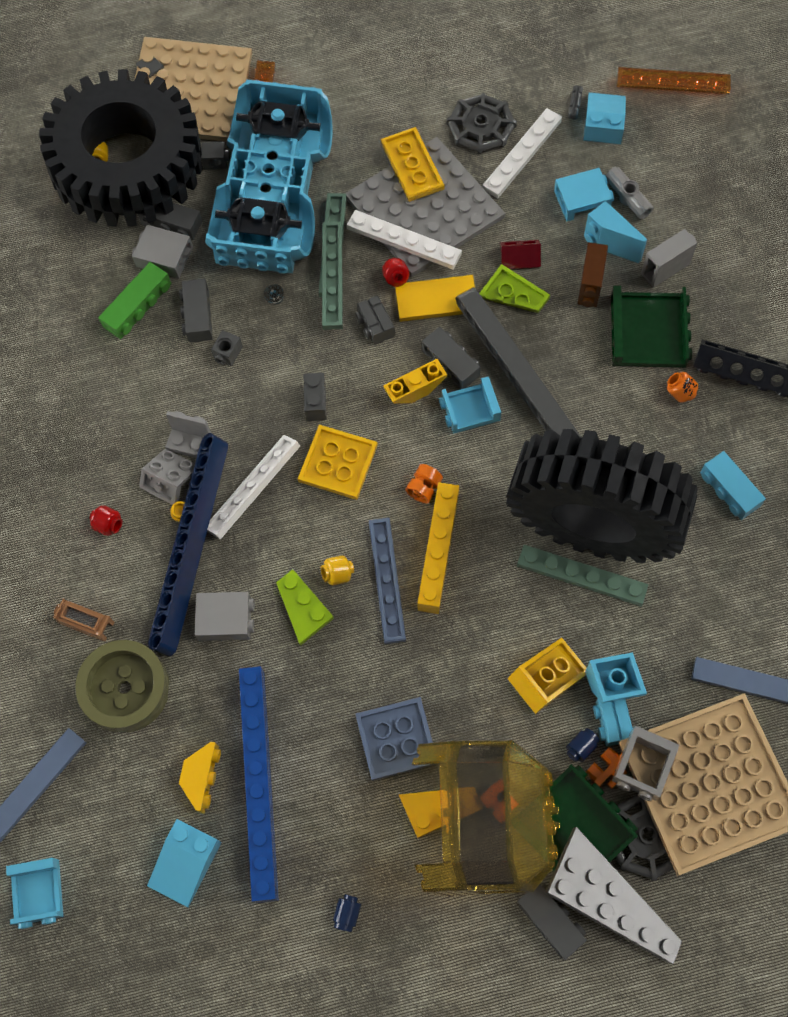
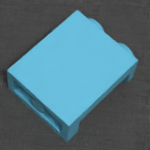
(582, 192)
(470, 406)
(36, 892)

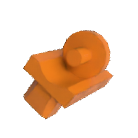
(598, 776)

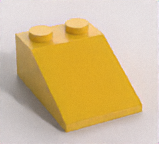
(547, 675)

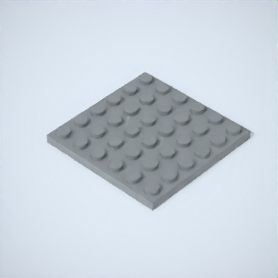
(445, 216)

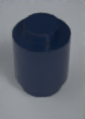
(582, 745)
(346, 913)

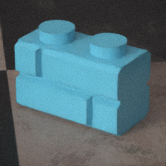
(614, 721)

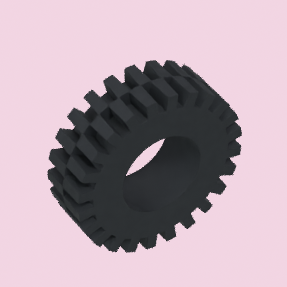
(112, 110)
(602, 496)

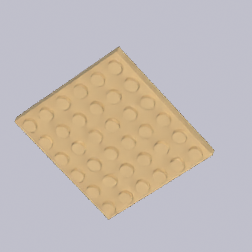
(205, 76)
(720, 788)

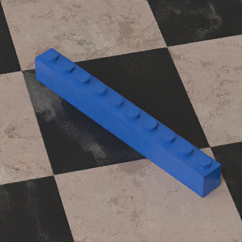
(258, 786)

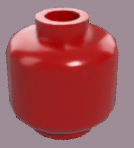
(395, 272)
(105, 520)

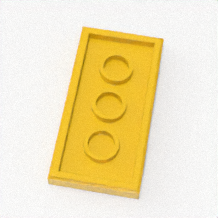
(412, 164)
(431, 297)

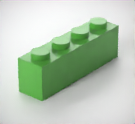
(135, 300)

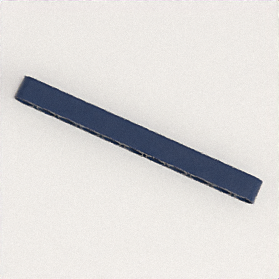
(188, 546)

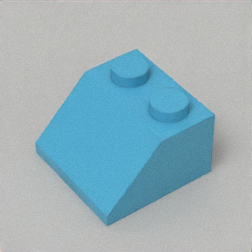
(615, 678)

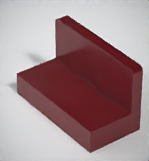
(521, 254)

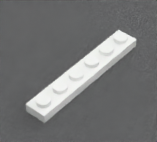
(522, 153)
(404, 239)
(252, 486)

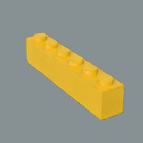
(438, 548)

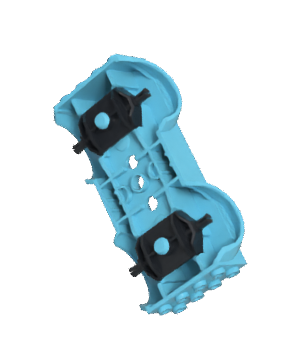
(278, 225)

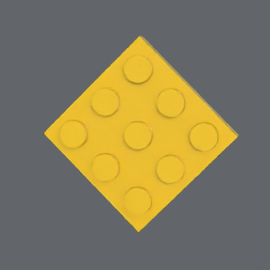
(337, 462)

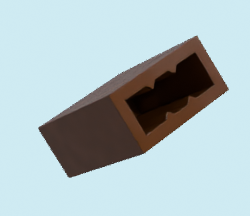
(592, 274)

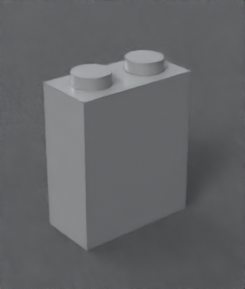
(164, 249)
(669, 258)
(224, 616)

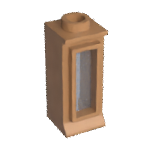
(82, 619)

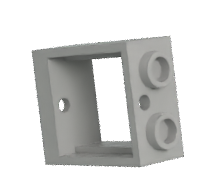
(651, 741)

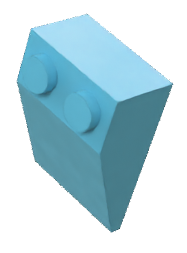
(605, 118)
(610, 228)
(183, 862)

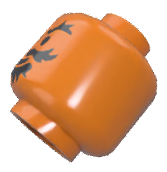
(682, 387)

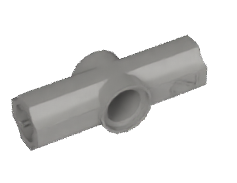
(629, 192)

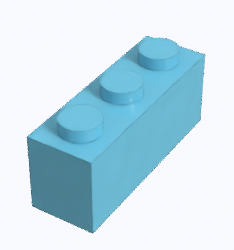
(732, 485)

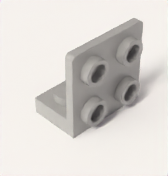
(186, 433)
(166, 475)

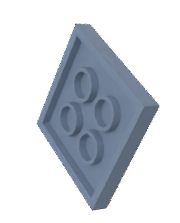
(392, 737)

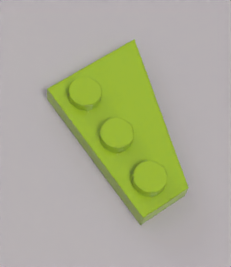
(513, 290)
(303, 607)

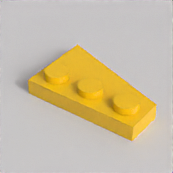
(423, 811)

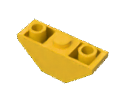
(416, 383)
(199, 775)

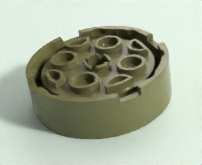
(100, 683)

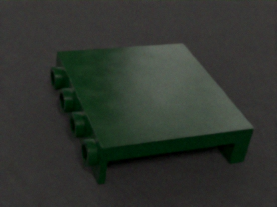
(650, 329)
(585, 808)

